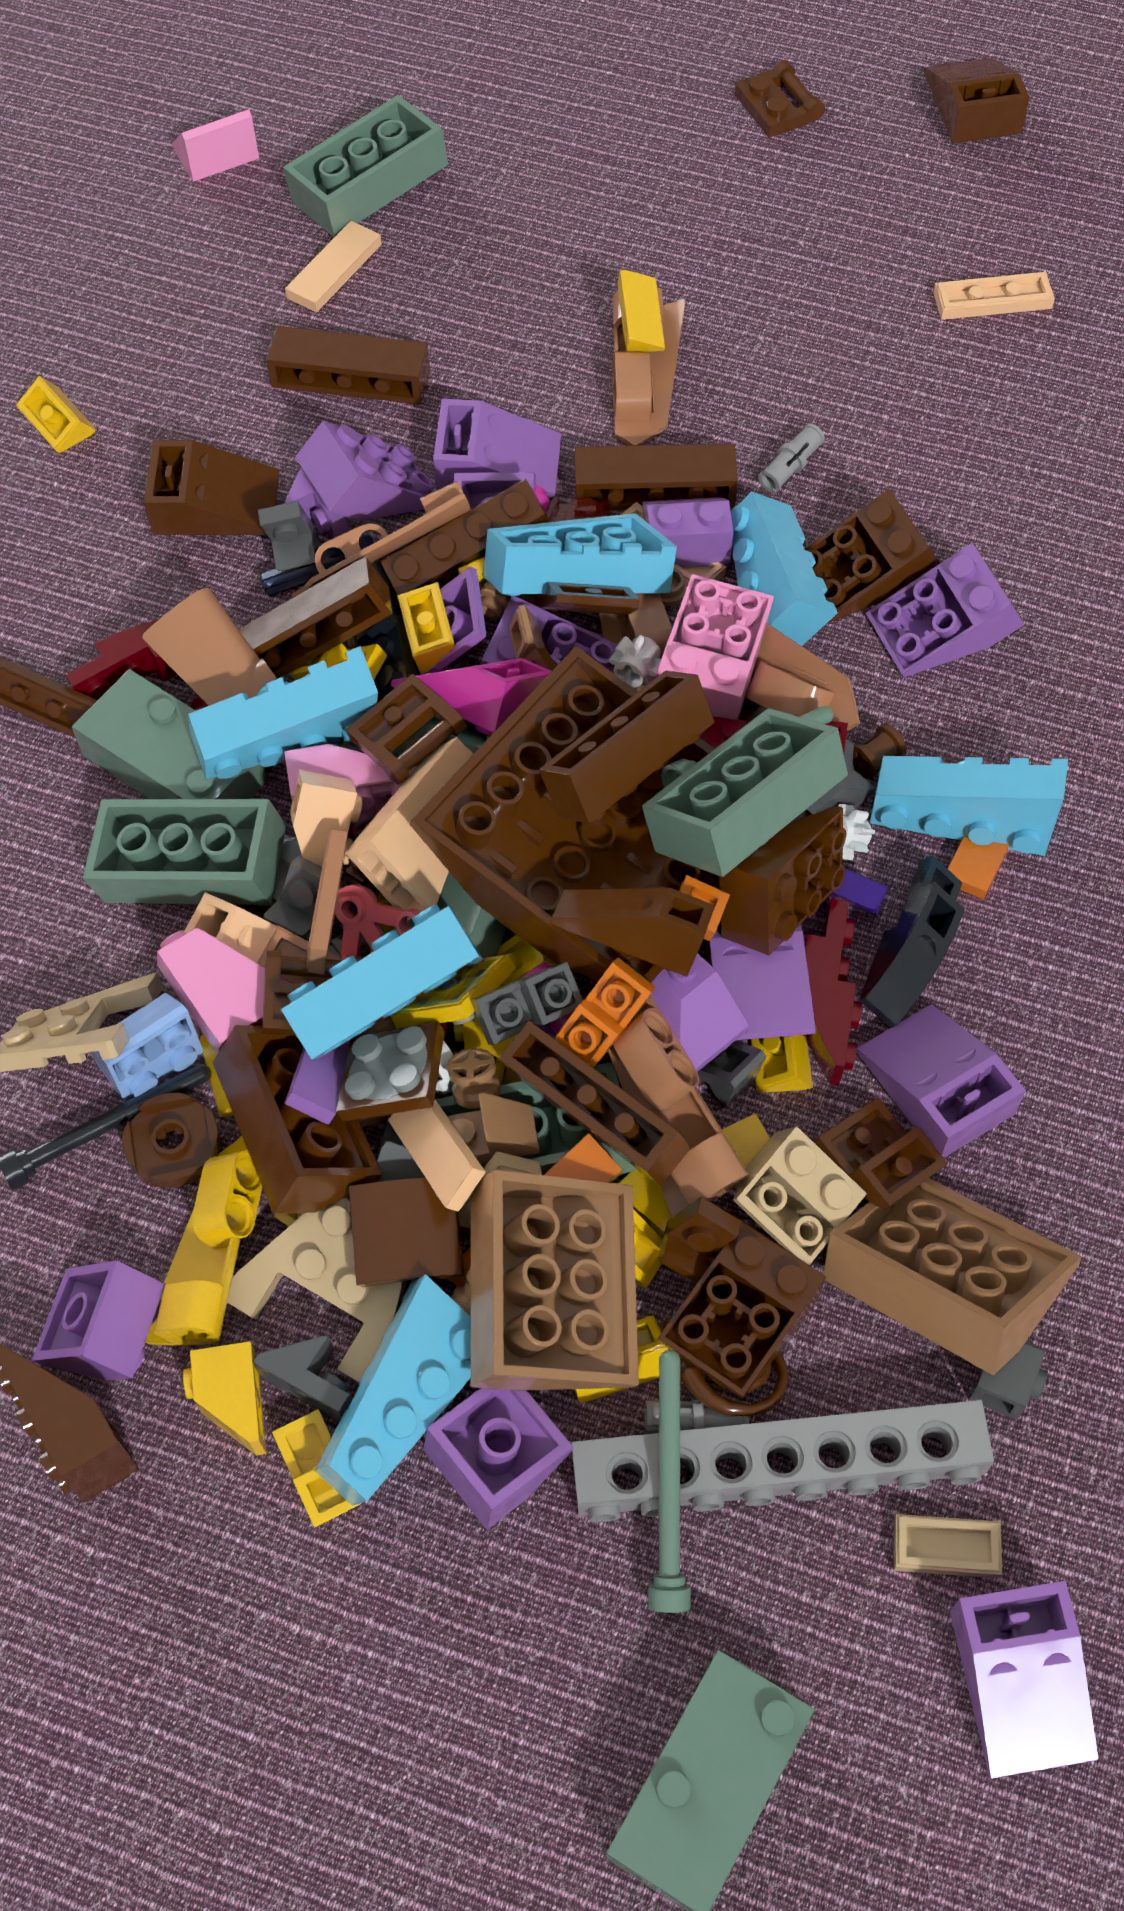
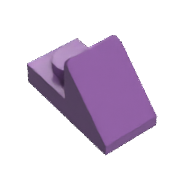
(315, 508)

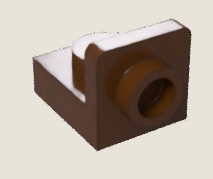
(695, 1236)

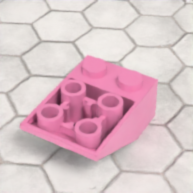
(718, 640)
(368, 777)

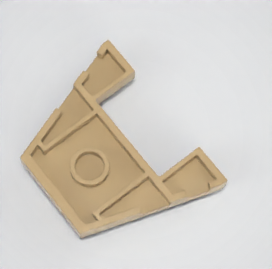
(74, 1027)
(320, 1257)

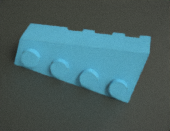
(580, 551)
(774, 562)
(283, 717)
(972, 799)
(381, 981)
(401, 1392)

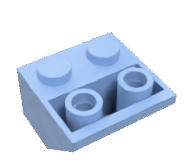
(158, 1045)

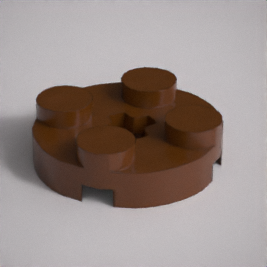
(150, 1126)

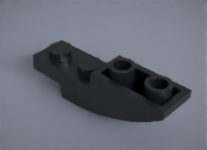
(394, 641)
(917, 945)

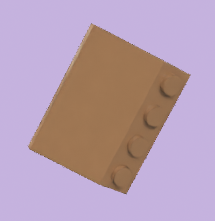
(950, 1271)
(552, 1283)

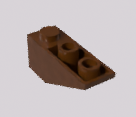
(642, 922)

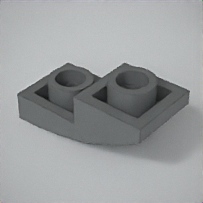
(534, 998)

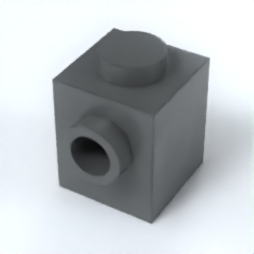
(1013, 1384)

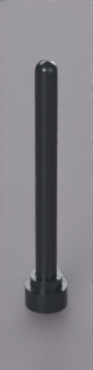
(21, 1164)

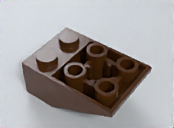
(979, 99)
(206, 490)
(870, 556)
(784, 881)
(743, 1310)
(69, 1427)

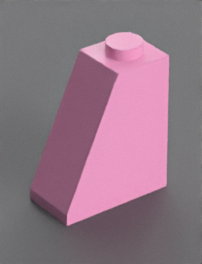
(213, 983)

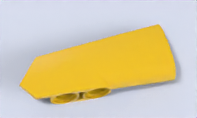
(206, 1257)

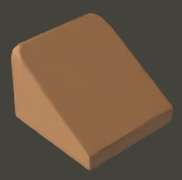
(524, 633)

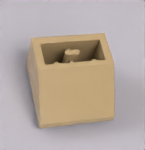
(797, 1193)

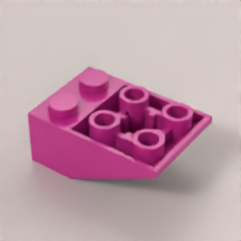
(486, 691)

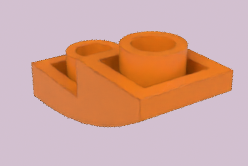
(605, 1012)

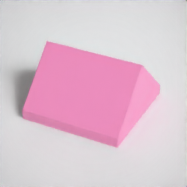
(217, 146)

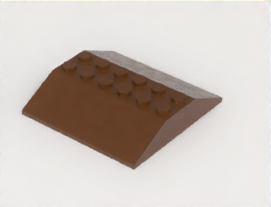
(512, 849)

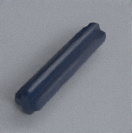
(277, 581)

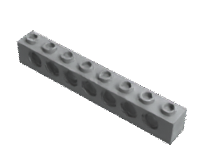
(956, 1425)

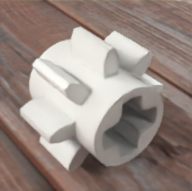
(636, 660)
(857, 831)

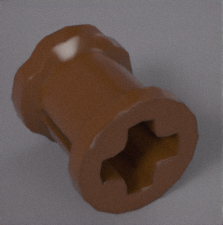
(869, 755)

